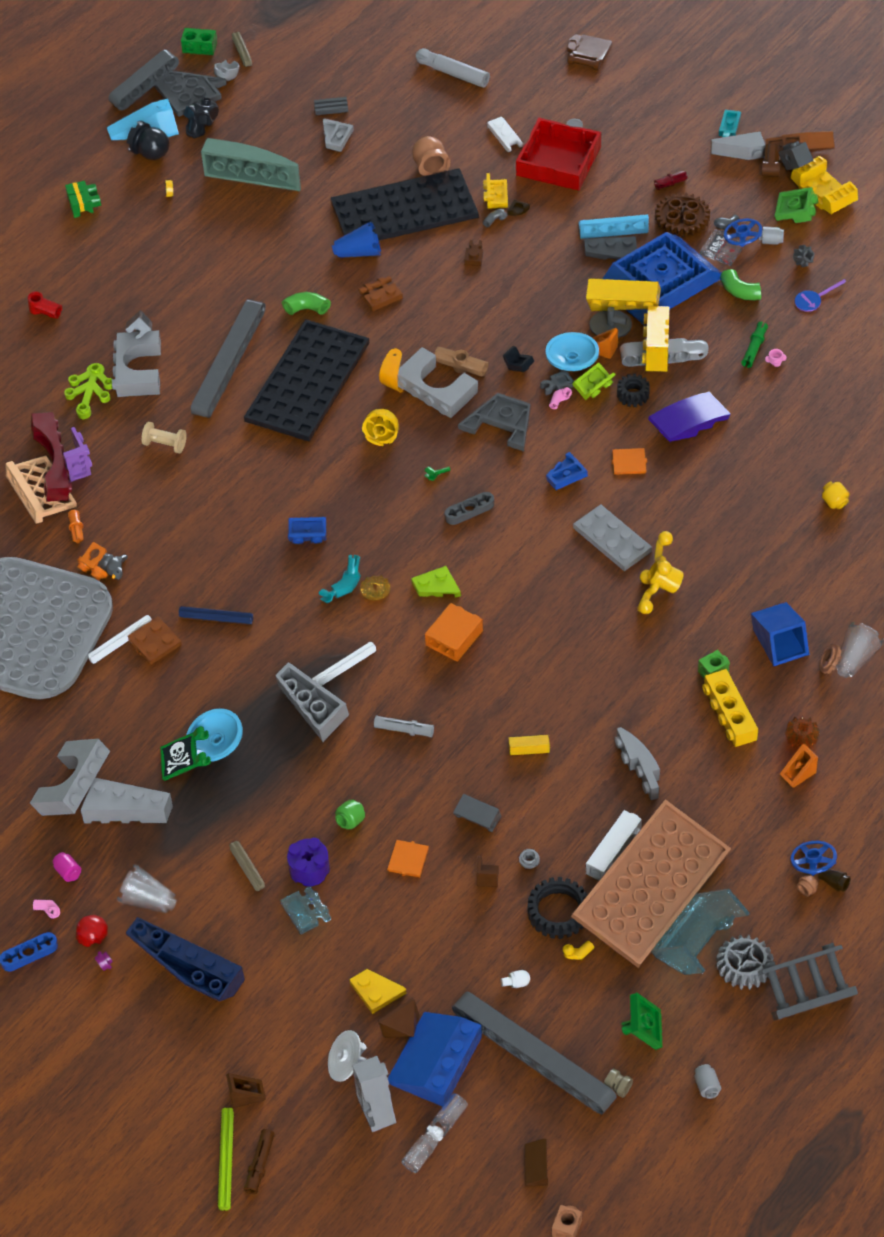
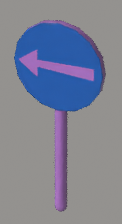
(810, 300)

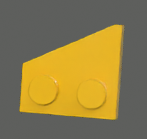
(376, 990)

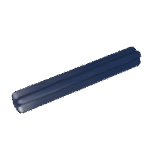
(216, 615)

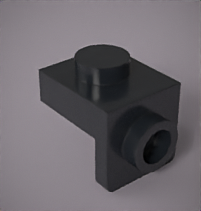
(517, 361)

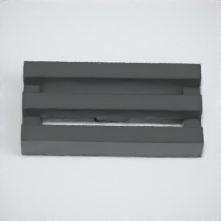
(331, 105)

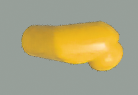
(577, 953)

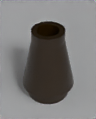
(836, 879)

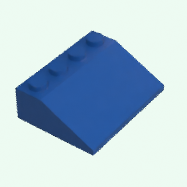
(436, 1056)

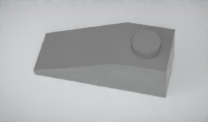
(742, 146)

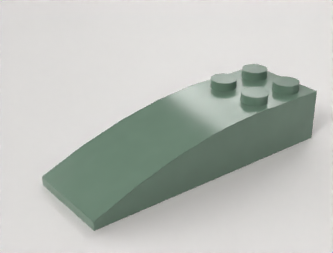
(249, 165)

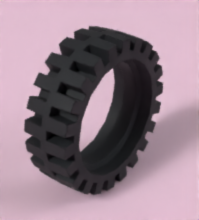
(554, 887)

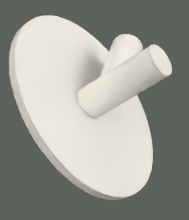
(344, 1054)

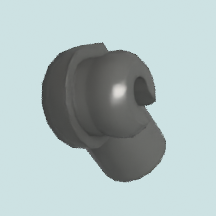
(493, 216)
(722, 222)

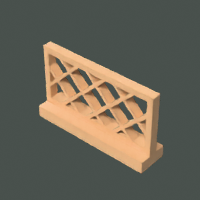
(24, 490)

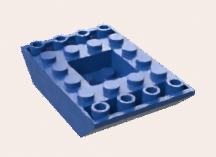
(684, 274)

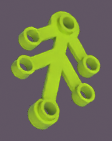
(94, 372)

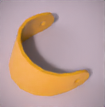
(389, 370)

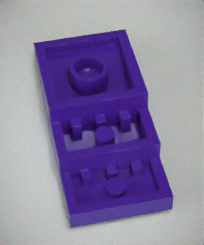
(689, 416)

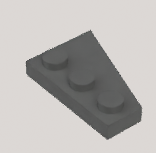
(609, 247)

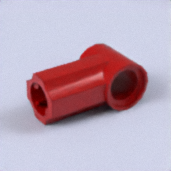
(39, 305)

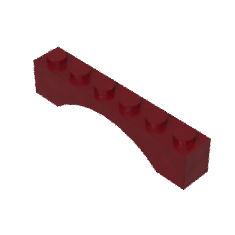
(45, 432)

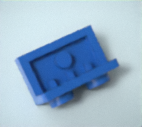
(307, 529)

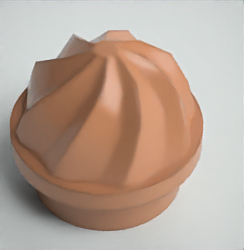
(807, 885)

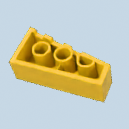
(622, 294)
(657, 338)

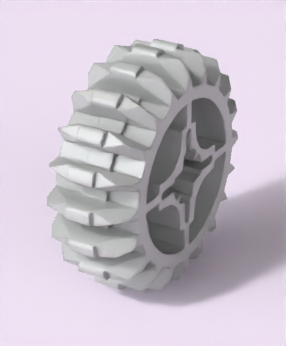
(747, 969)

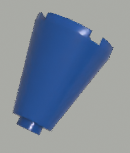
(358, 243)

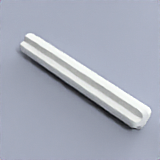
(117, 640)
(345, 663)

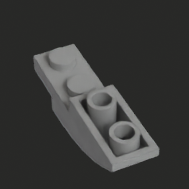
(639, 759)

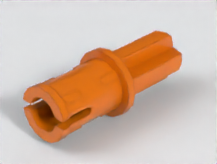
(75, 526)

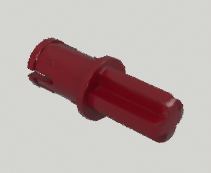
(670, 180)

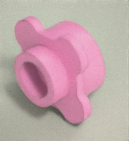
(775, 357)

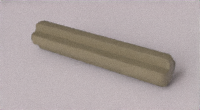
(242, 50)
(247, 866)

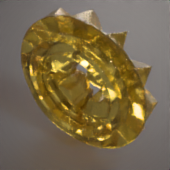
(369, 592)

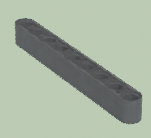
(228, 358)
(535, 1053)

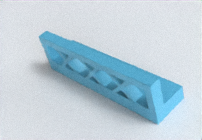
(613, 226)

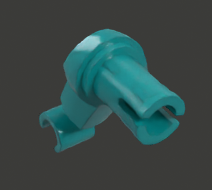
(346, 584)

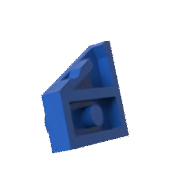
(566, 472)

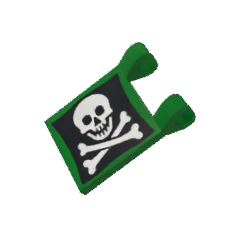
(182, 754)

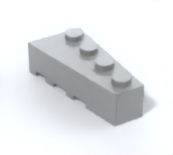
(315, 703)
(125, 803)

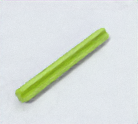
(225, 1165)

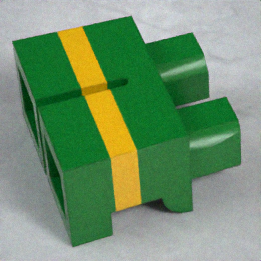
(82, 197)

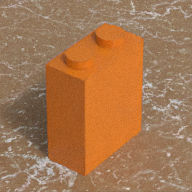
(454, 632)

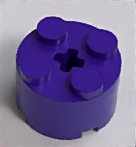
(308, 862)

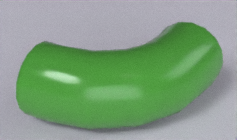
(739, 288)
(306, 300)

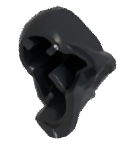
(200, 114)

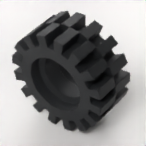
(633, 398)

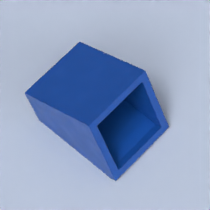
(781, 633)

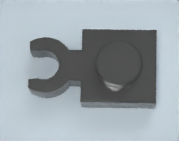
(557, 381)

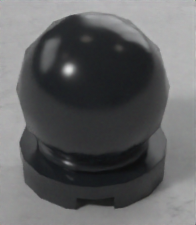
(148, 141)

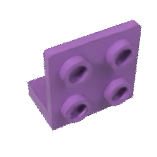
(76, 459)

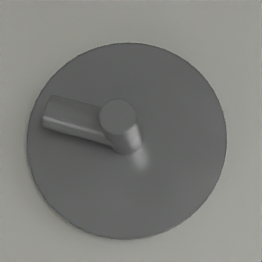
(610, 319)

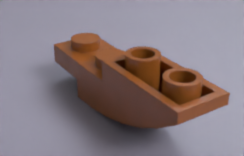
(815, 140)

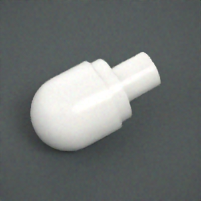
(516, 979)

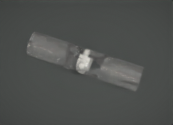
(427, 1143)

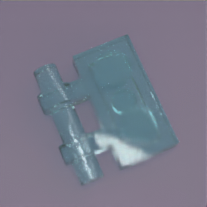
(301, 914)

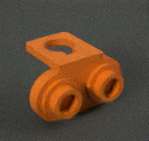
(85, 564)

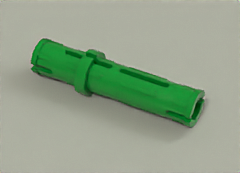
(757, 338)

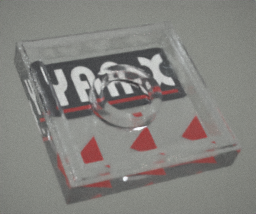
(719, 249)

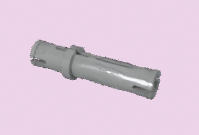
(404, 726)

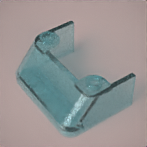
(695, 927)

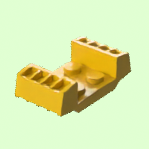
(830, 193)

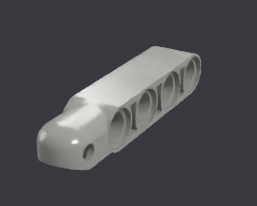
(678, 351)

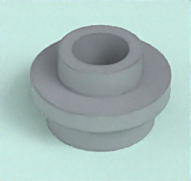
(529, 854)

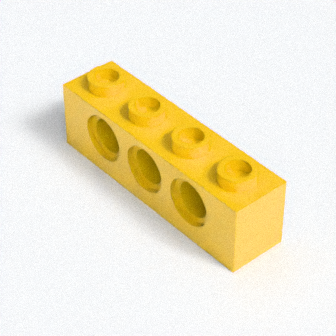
(746, 729)

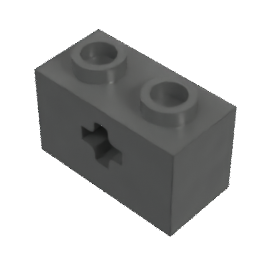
(795, 155)

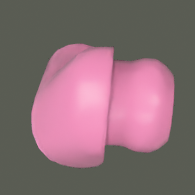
(559, 396)
(48, 906)

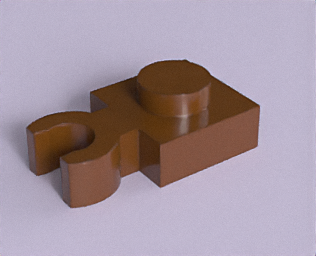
(474, 254)

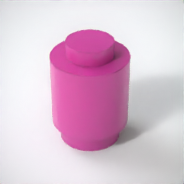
(66, 867)

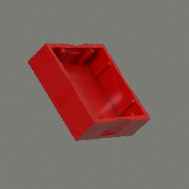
(558, 154)

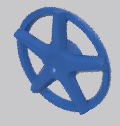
(742, 232)
(813, 857)

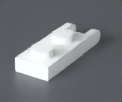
(504, 133)

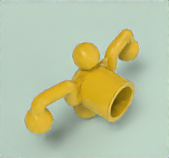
(660, 575)

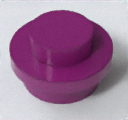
(104, 960)

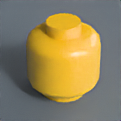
(835, 495)

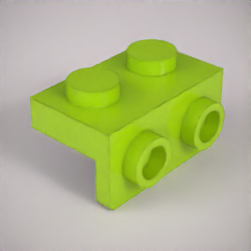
(592, 381)

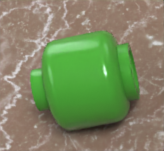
(350, 814)

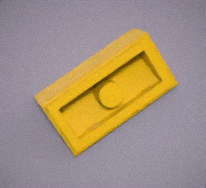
(529, 745)

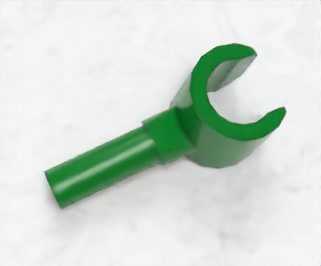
(432, 474)

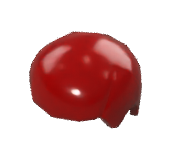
(91, 930)

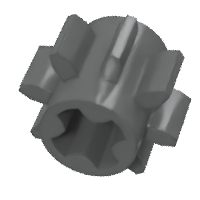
(803, 256)

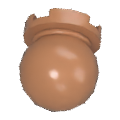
(430, 156)

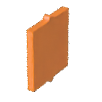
(629, 461)
(408, 858)

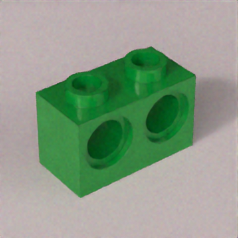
(199, 41)

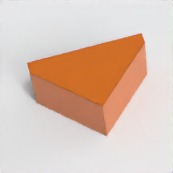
(607, 342)
(801, 766)

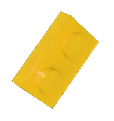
(496, 193)

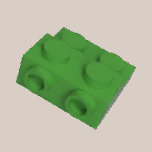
(796, 205)

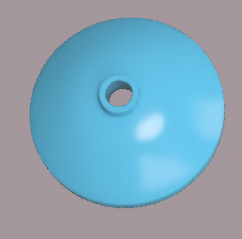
(572, 351)
(224, 733)

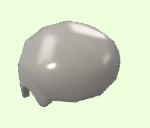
(226, 70)

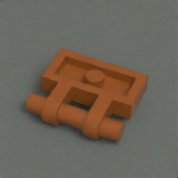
(383, 296)

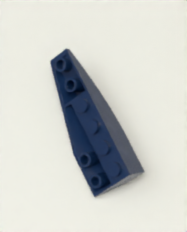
(187, 961)

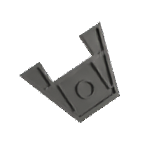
(502, 413)

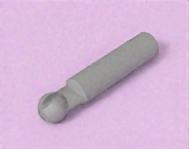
(453, 67)

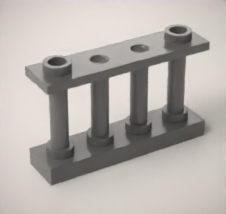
(803, 1002)

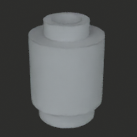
(772, 235)
(707, 1081)

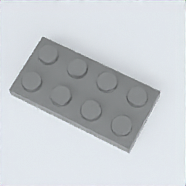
(612, 537)

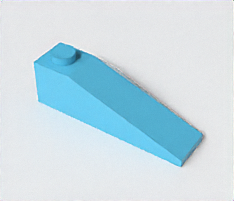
(156, 114)

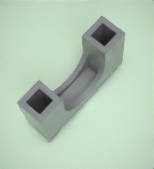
(130, 381)
(445, 400)
(65, 798)

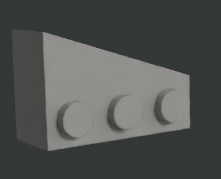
(374, 1093)

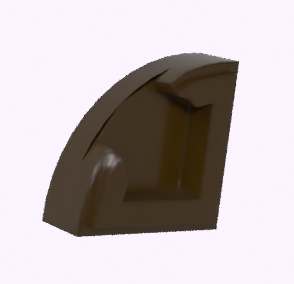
(518, 208)

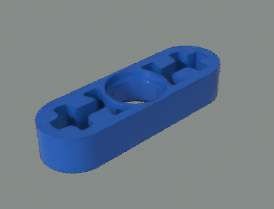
(32, 943)

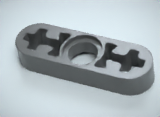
(475, 501)

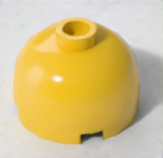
(380, 427)

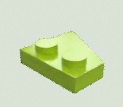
(436, 583)

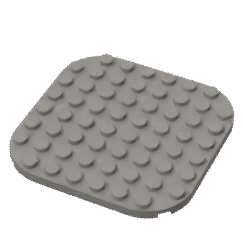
(47, 626)

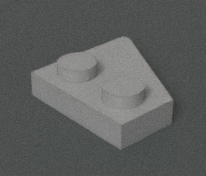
(336, 134)

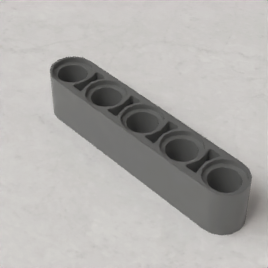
(143, 80)

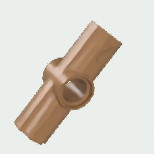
(461, 361)

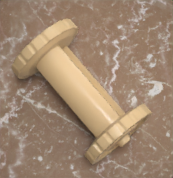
(176, 440)

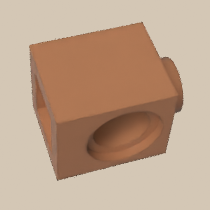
(567, 1213)

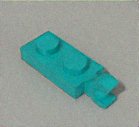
(729, 123)

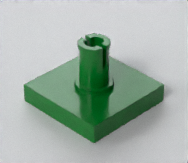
(644, 1021)

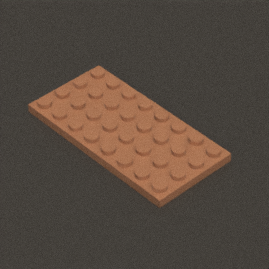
(651, 883)

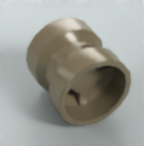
(618, 1083)

